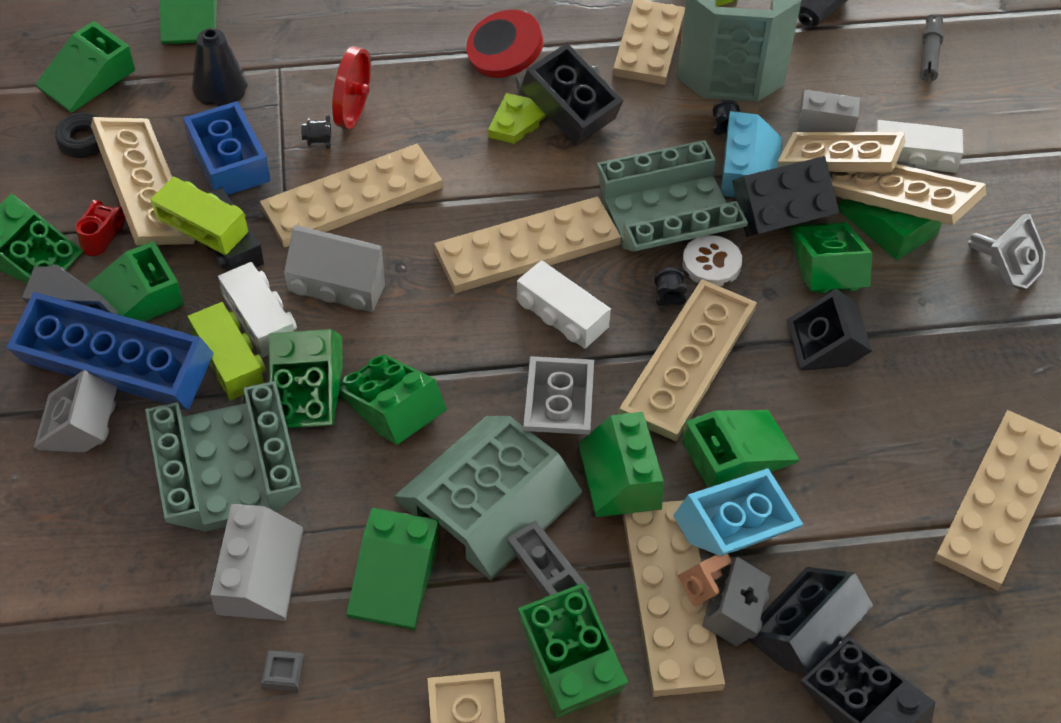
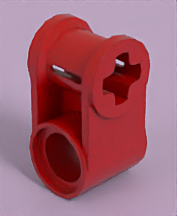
(99, 227)

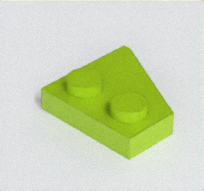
(515, 118)

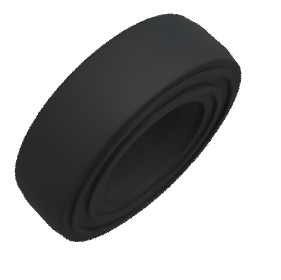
(70, 125)

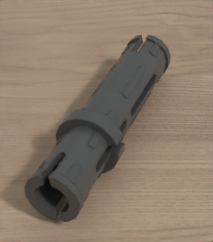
(932, 39)

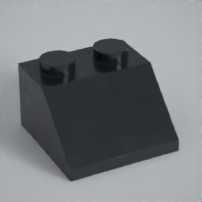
(829, 333)

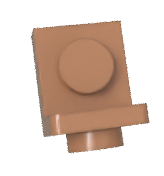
(700, 578)

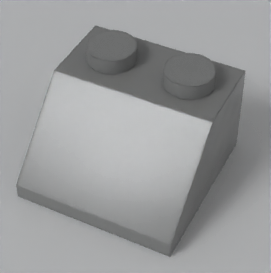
(828, 112)
(77, 415)

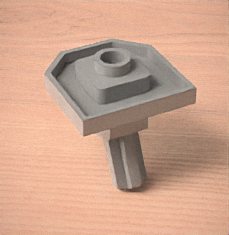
(1016, 252)

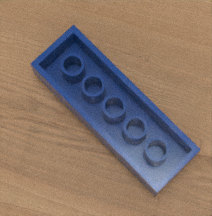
(118, 349)

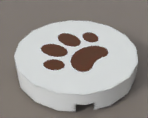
(712, 260)

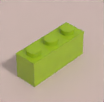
(199, 215)
(232, 357)

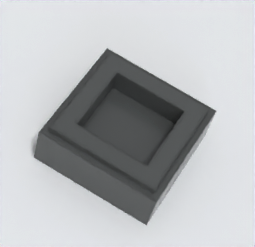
(282, 671)

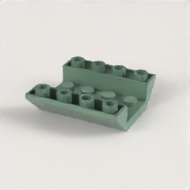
(736, 50)
(666, 196)
(223, 459)
(492, 488)

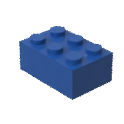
(227, 148)

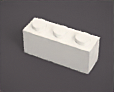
(927, 145)
(563, 304)
(255, 305)

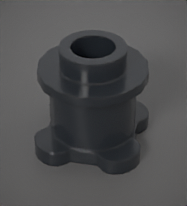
(721, 113)
(317, 131)
(670, 287)

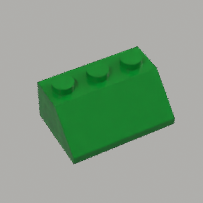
(622, 466)

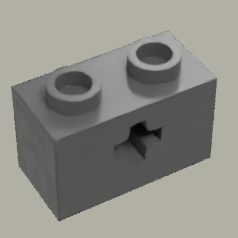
(739, 605)

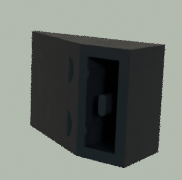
(863, 689)

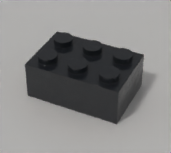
(571, 94)
(786, 195)

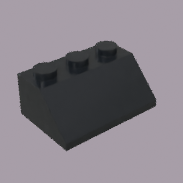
(811, 618)

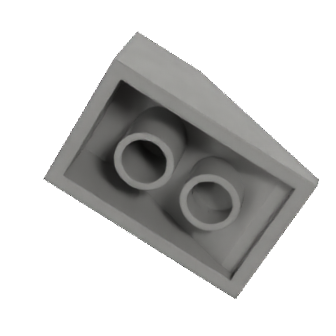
(559, 395)

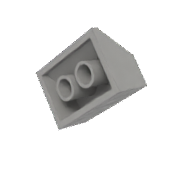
(334, 268)
(256, 564)

